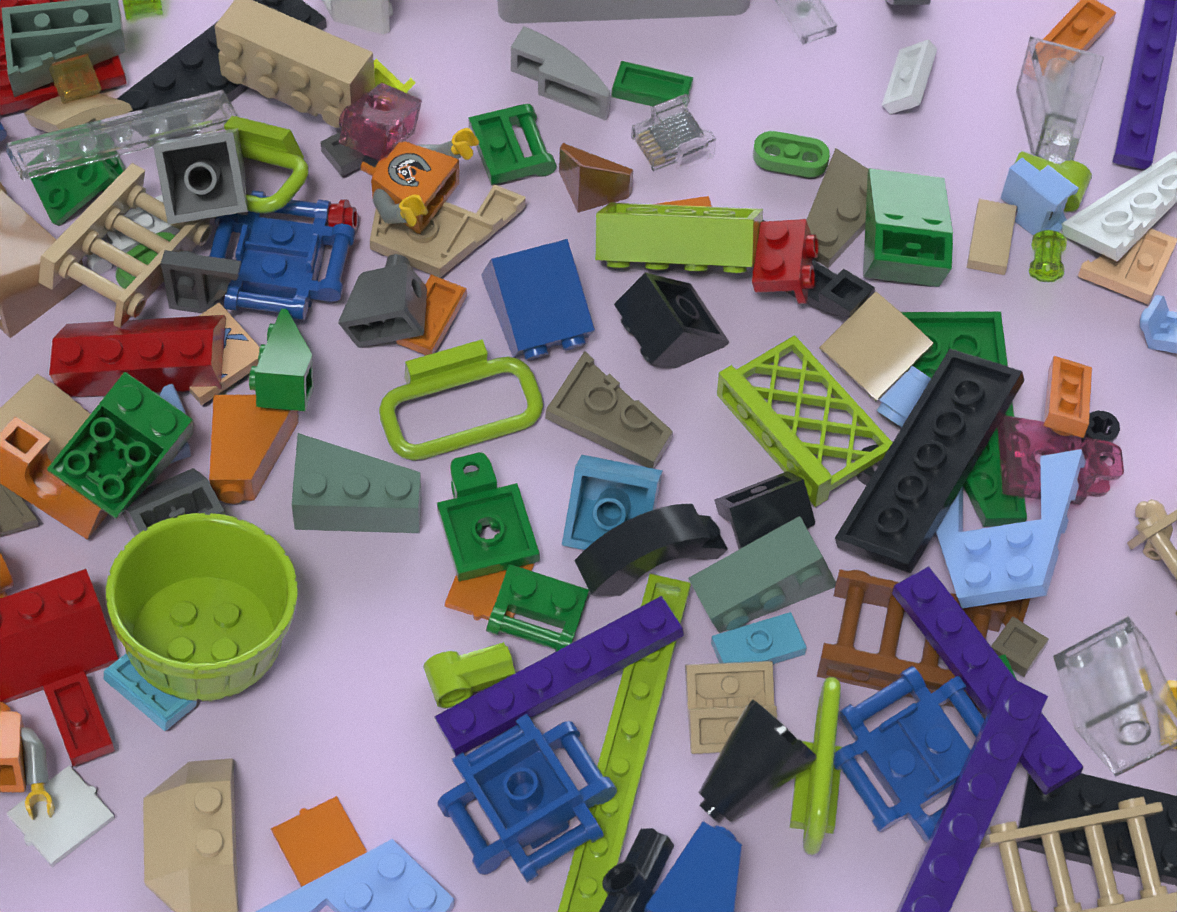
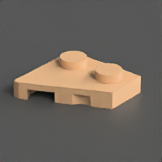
(1137, 270)

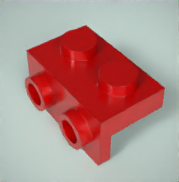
(785, 258)

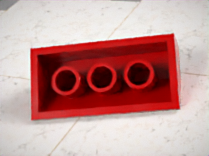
(154, 351)
(51, 635)

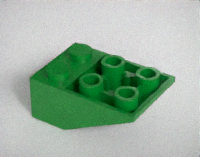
(907, 228)
(122, 446)

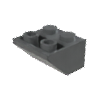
(173, 497)

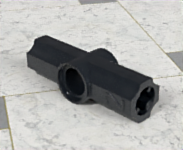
(632, 882)

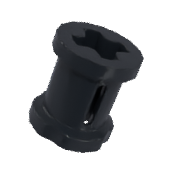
(1098, 426)

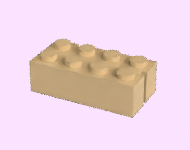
(292, 60)

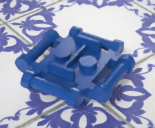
(283, 258)
(911, 753)
(526, 797)

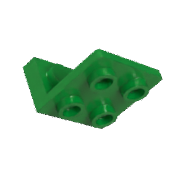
(72, 188)

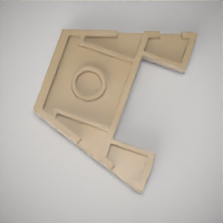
(449, 234)

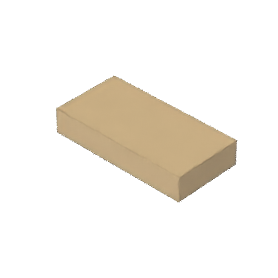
(991, 236)

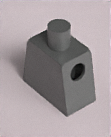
(385, 304)

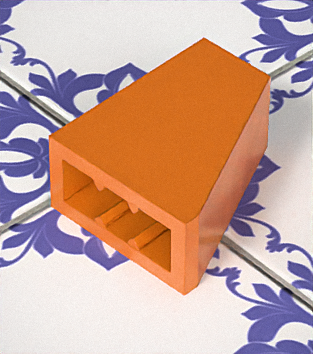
(245, 445)

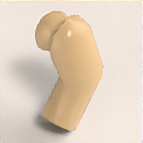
(1145, 510)

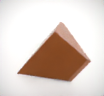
(593, 179)

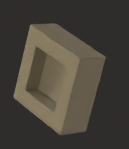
(1020, 645)

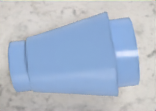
(903, 396)

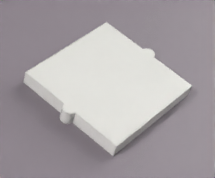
(75, 819)

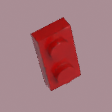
(78, 718)

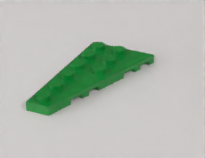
(983, 337)

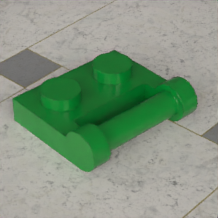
(500, 147)
(541, 600)

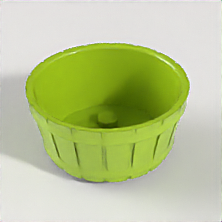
(202, 604)

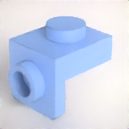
(1159, 326)

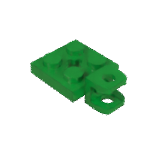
(478, 504)

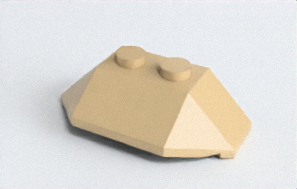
(193, 838)

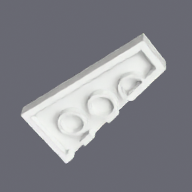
(1126, 212)

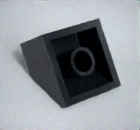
(669, 321)

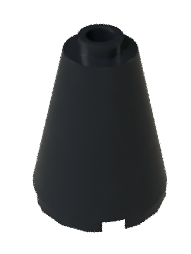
(752, 764)

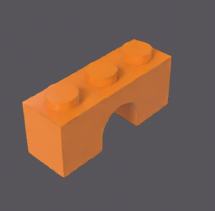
(25, 473)

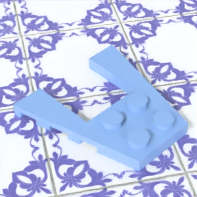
(1017, 557)
(374, 882)

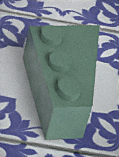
(56, 32)
(352, 491)
(763, 577)

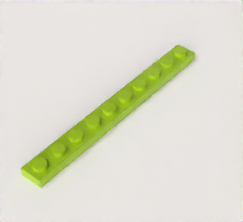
(624, 757)

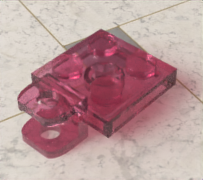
(1025, 438)

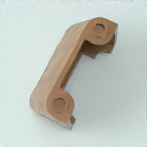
(20, 255)

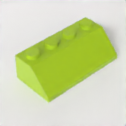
(677, 236)

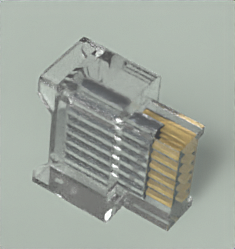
(673, 136)

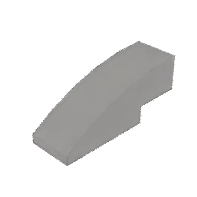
(559, 73)

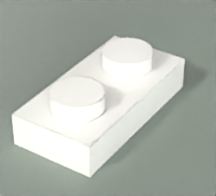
(909, 77)

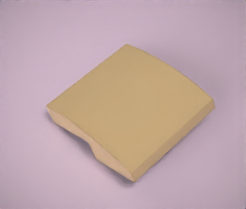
(55, 115)
(876, 346)
(46, 410)
(719, 696)

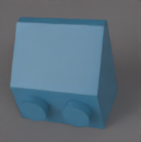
(605, 496)

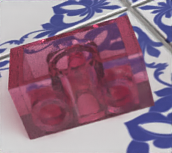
(379, 121)

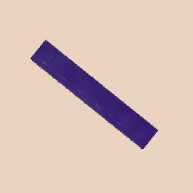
(1147, 84)
(982, 671)
(559, 676)
(974, 799)

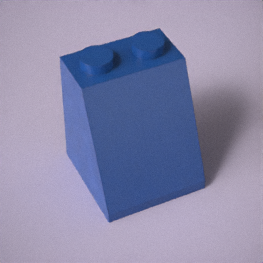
(538, 299)
(702, 876)

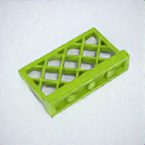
(772, 429)

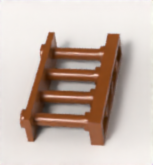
(884, 668)

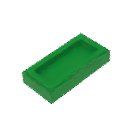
(648, 84)

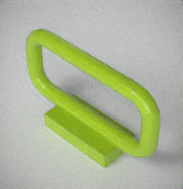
(275, 147)
(448, 370)
(818, 786)

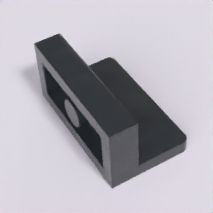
(766, 507)

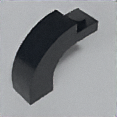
(646, 542)

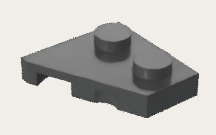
(196, 280)

